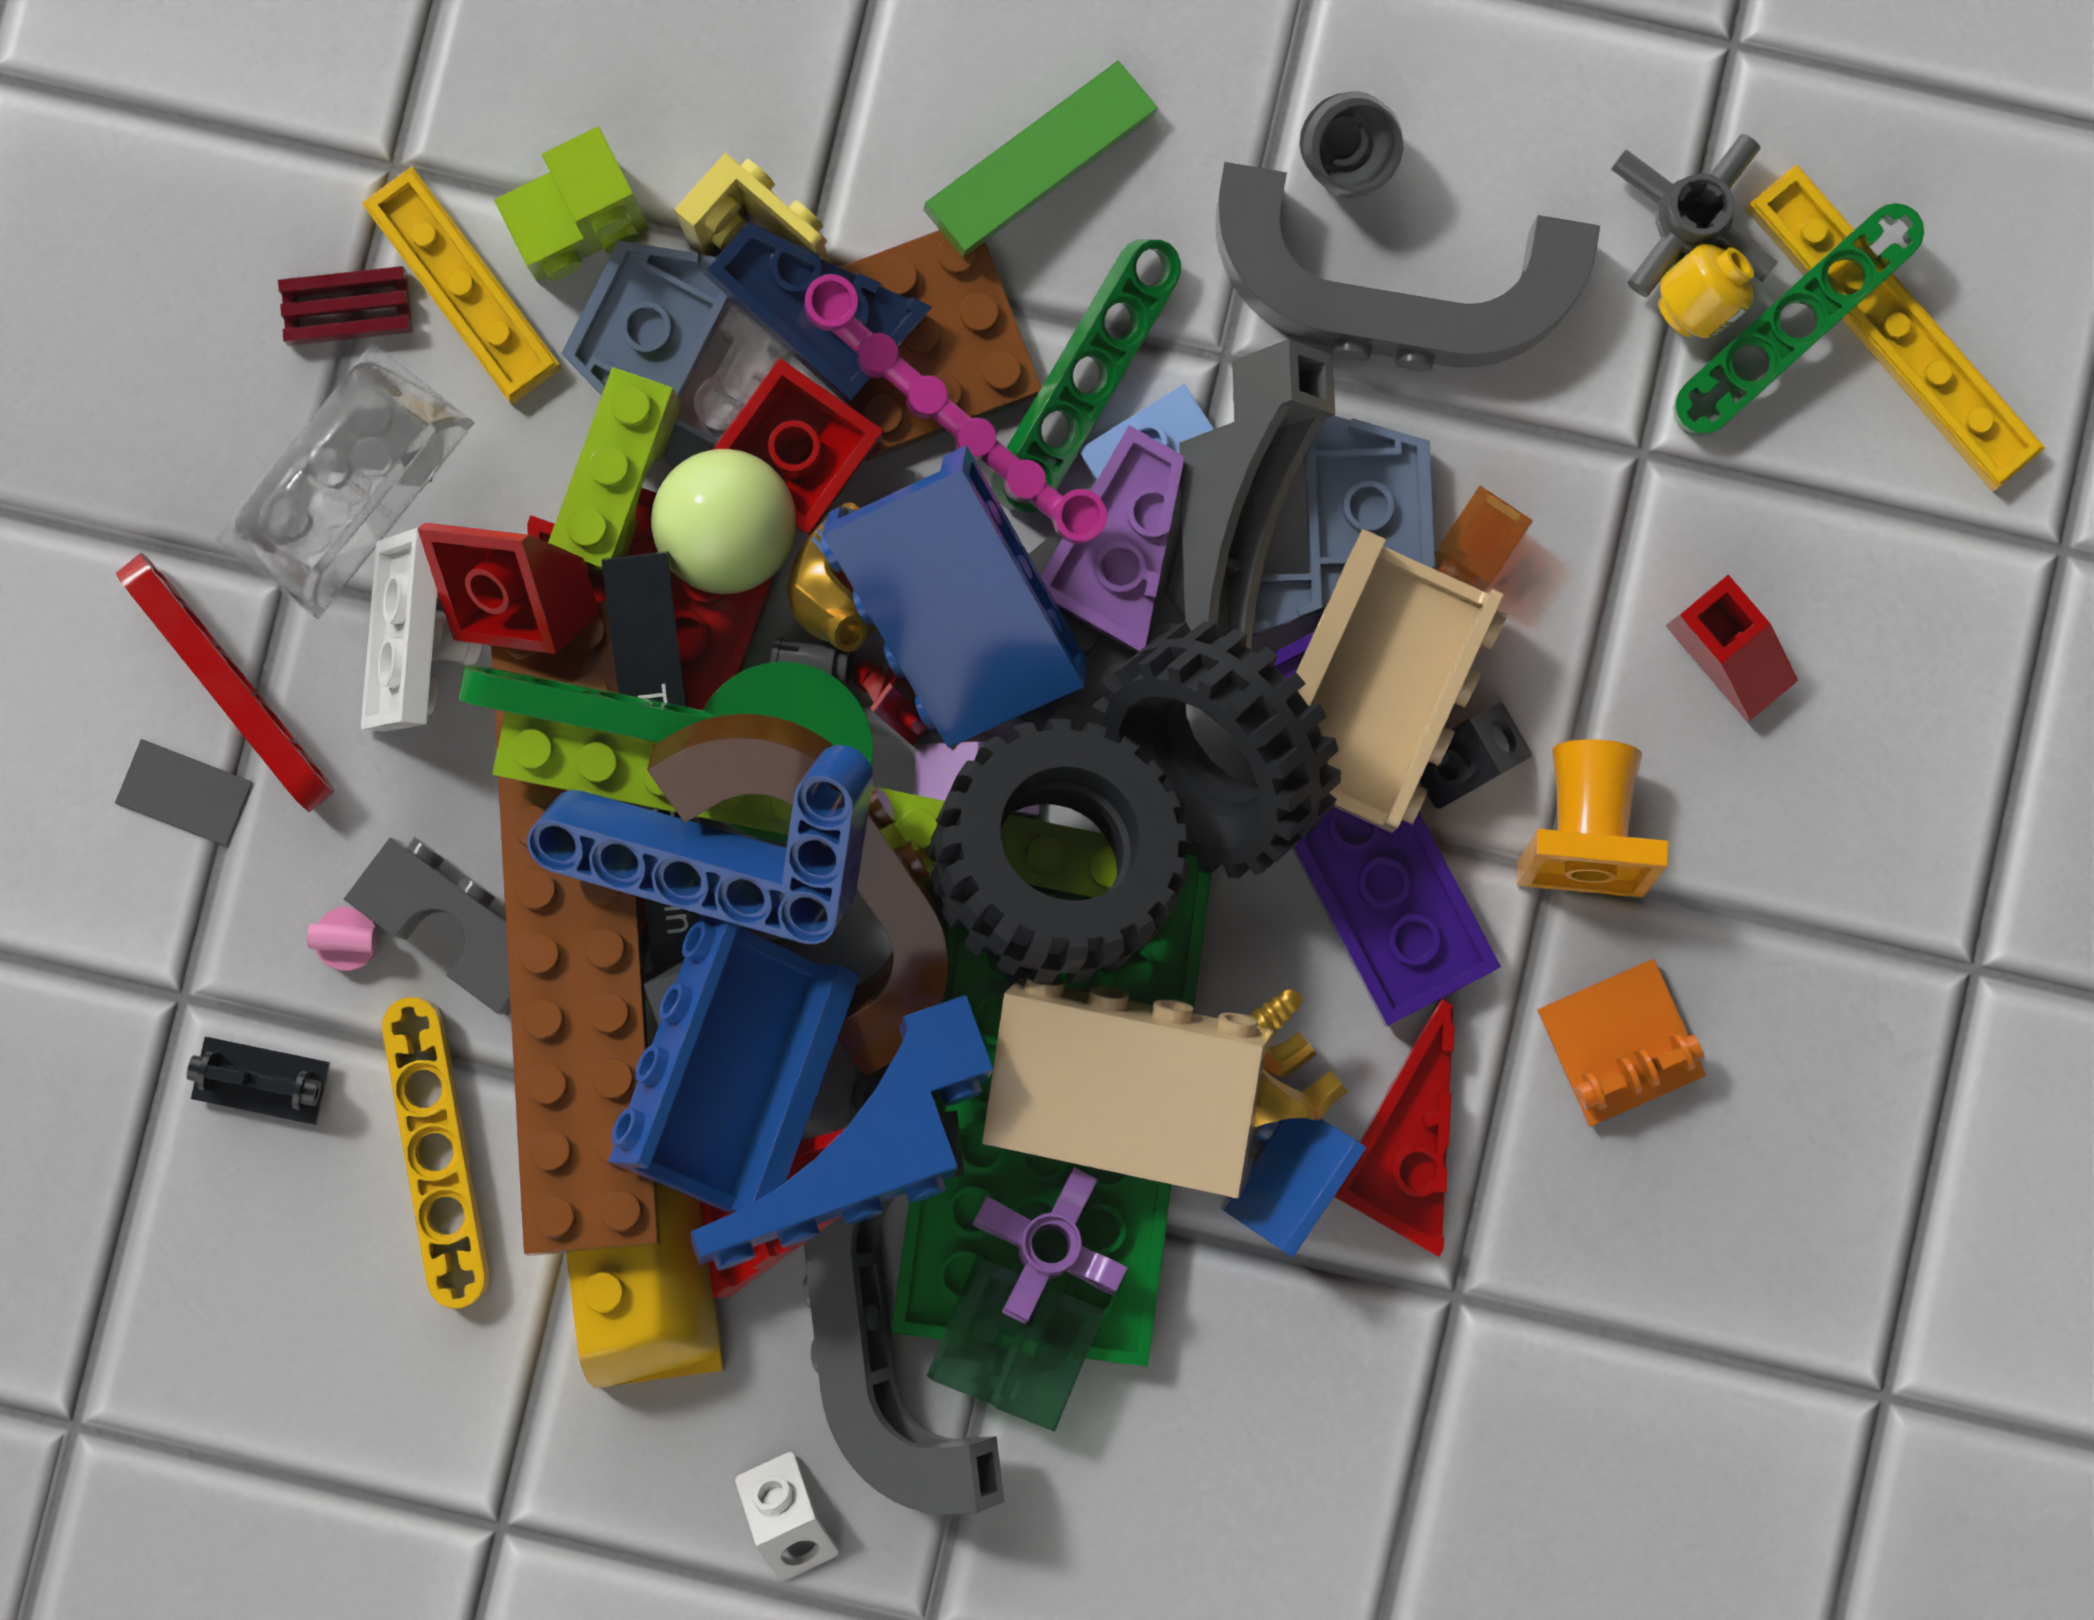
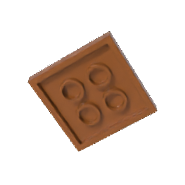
(963, 339)

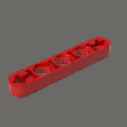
(225, 682)

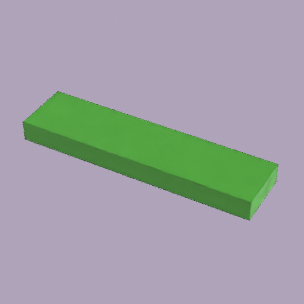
(1040, 159)

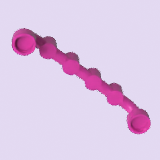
(832, 306)

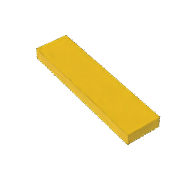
(461, 285)

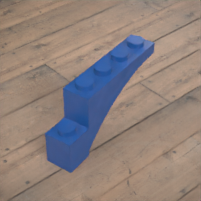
(883, 1153)

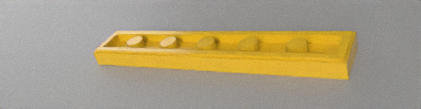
(1900, 334)

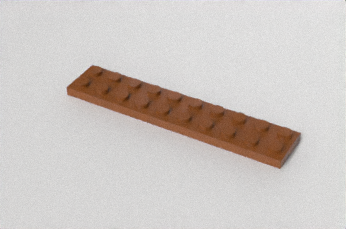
(572, 1008)

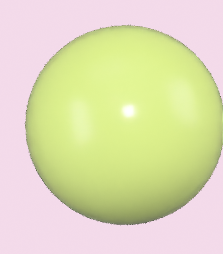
(724, 521)

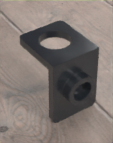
(1474, 756)

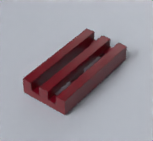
(338, 282)

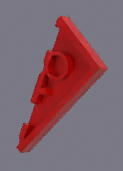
(1404, 1167)

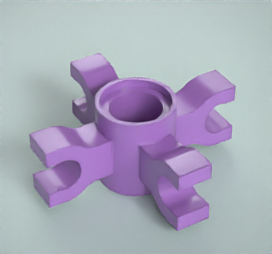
(1079, 1261)

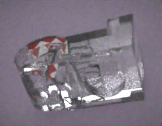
(740, 373)

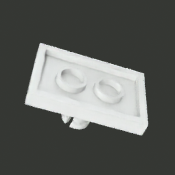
(405, 638)

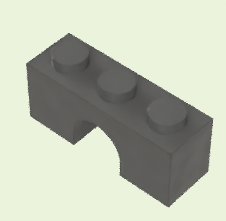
(408, 886)

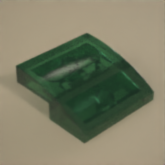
(1013, 1364)

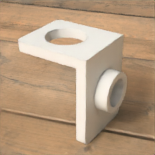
(782, 1515)

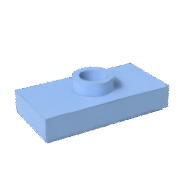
(1167, 420)

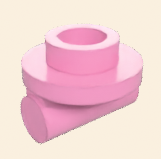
(344, 939)

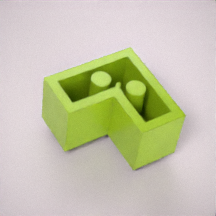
(572, 208)

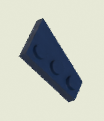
(770, 284)

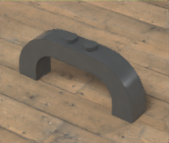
(1386, 322)
(860, 1384)

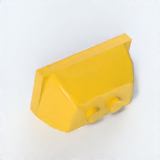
(647, 1307)

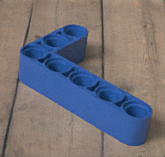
(722, 860)

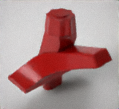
(892, 699)

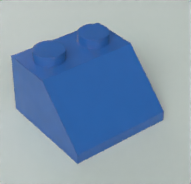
(1293, 1179)

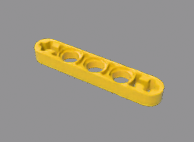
(456, 1177)

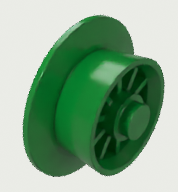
(799, 696)

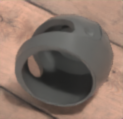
(1351, 143)

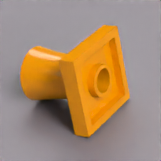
(1592, 834)

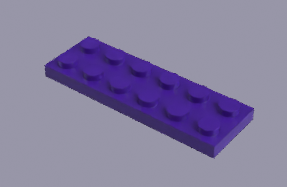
(1391, 903)

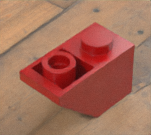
(1735, 647)

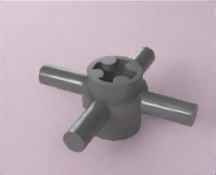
(1678, 232)

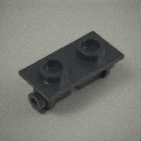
(258, 1080)

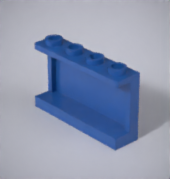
(956, 601)
(732, 1067)

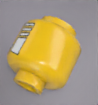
(1706, 291)

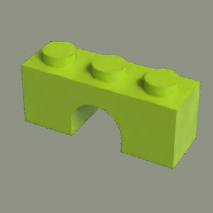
(621, 445)

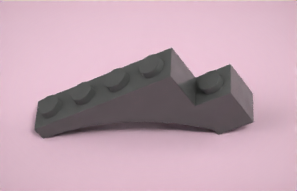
(1241, 476)

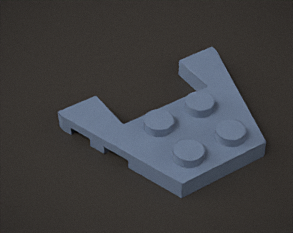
(652, 320)
(1354, 482)

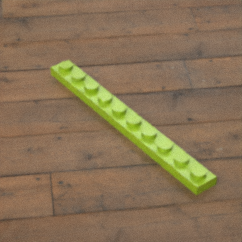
(617, 769)

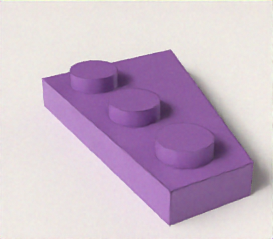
(1118, 573)

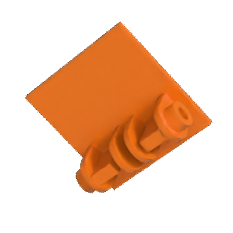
(1622, 1042)

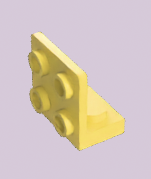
(716, 205)

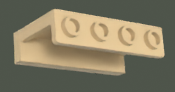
(1388, 672)
(1127, 1085)

